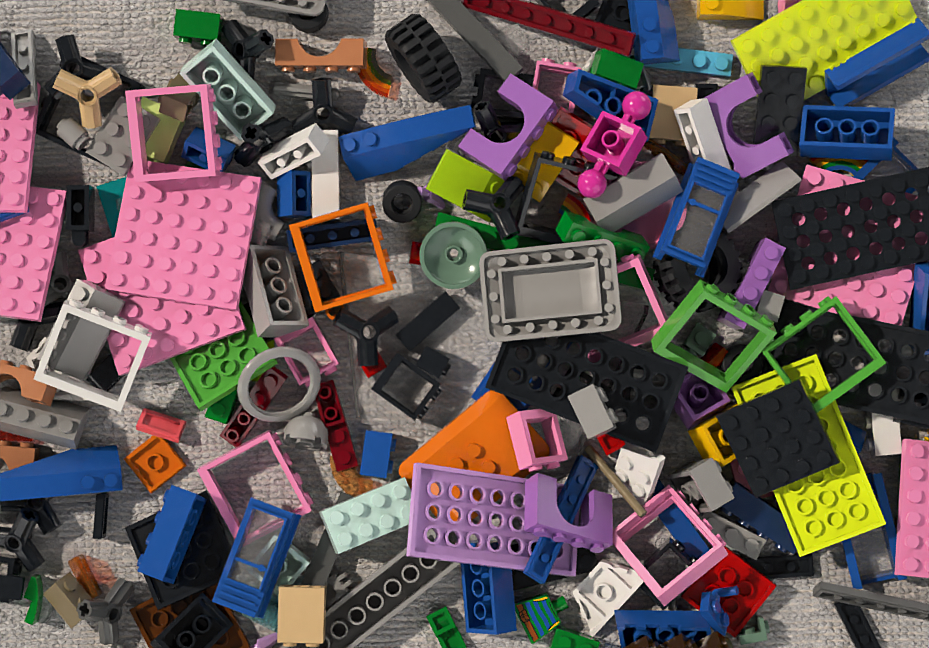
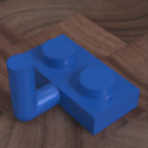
(713, 612)

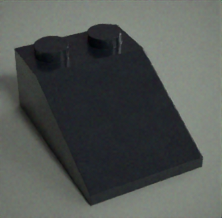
(195, 627)

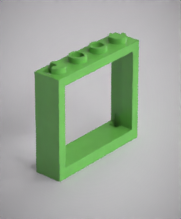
(701, 291)
(806, 319)

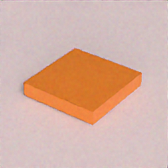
(155, 462)

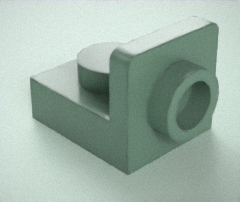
(699, 340)
(753, 635)

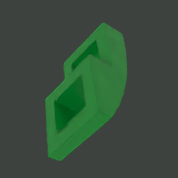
(34, 593)
(446, 629)

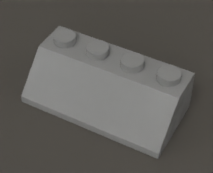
(759, 194)
(273, 291)
(79, 338)
(58, 424)

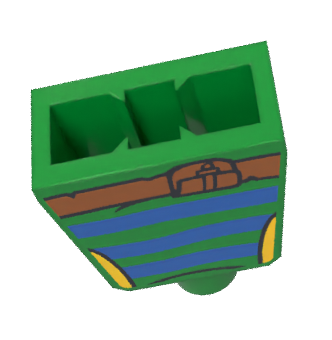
(539, 615)

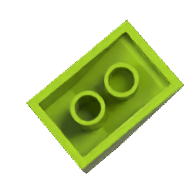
(456, 175)

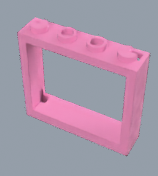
(137, 135)
(647, 334)
(285, 462)
(654, 507)

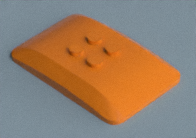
(475, 442)

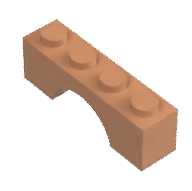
(348, 55)
(30, 388)
(18, 455)

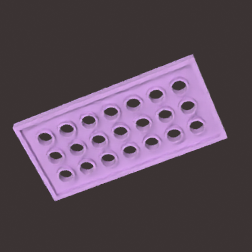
(462, 552)

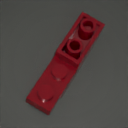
(262, 396)
(338, 430)

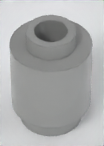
(73, 133)

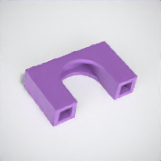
(504, 157)
(746, 157)
(762, 265)
(545, 519)

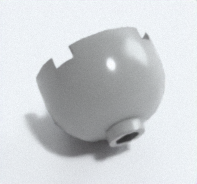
(306, 432)

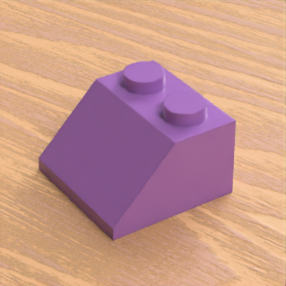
(699, 401)

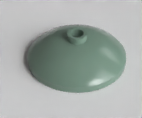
(449, 270)

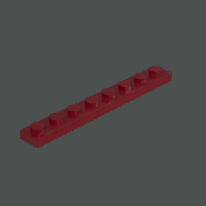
(557, 23)

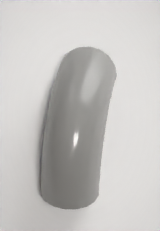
(265, 210)

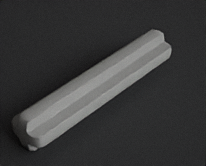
(298, 90)

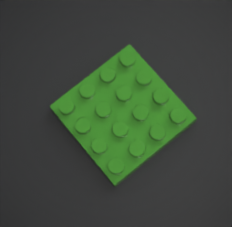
(216, 367)

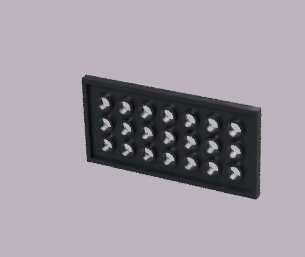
(851, 195)
(876, 332)
(609, 349)

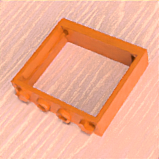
(382, 255)

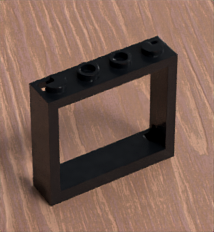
(50, 104)
(540, 232)

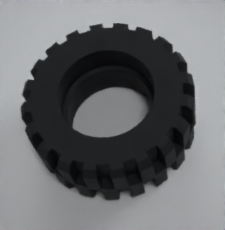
(423, 58)
(723, 270)

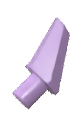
(431, 197)
(266, 642)

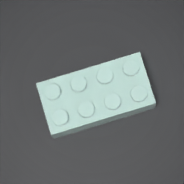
(237, 94)
(368, 515)

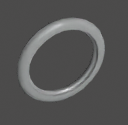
(258, 360)

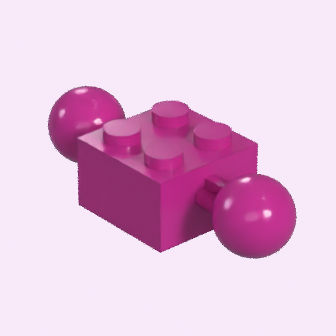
(614, 144)

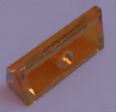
(84, 575)

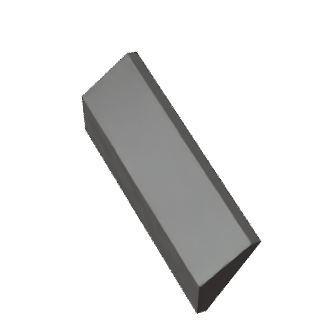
(634, 194)

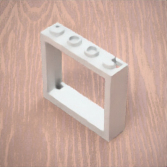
(79, 388)

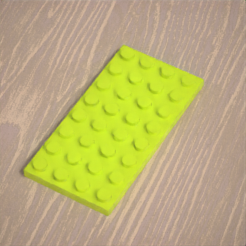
(820, 35)
(835, 500)

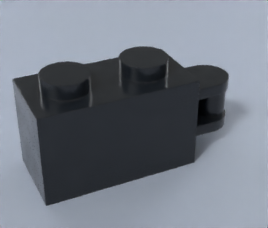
(80, 213)

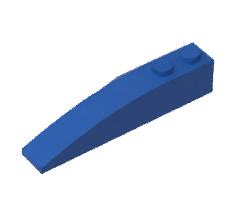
(654, 31)
(398, 143)
(64, 475)

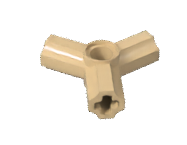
(99, 85)

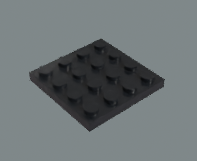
(778, 438)
(201, 563)

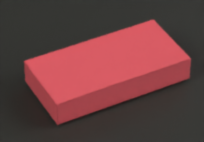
(161, 425)

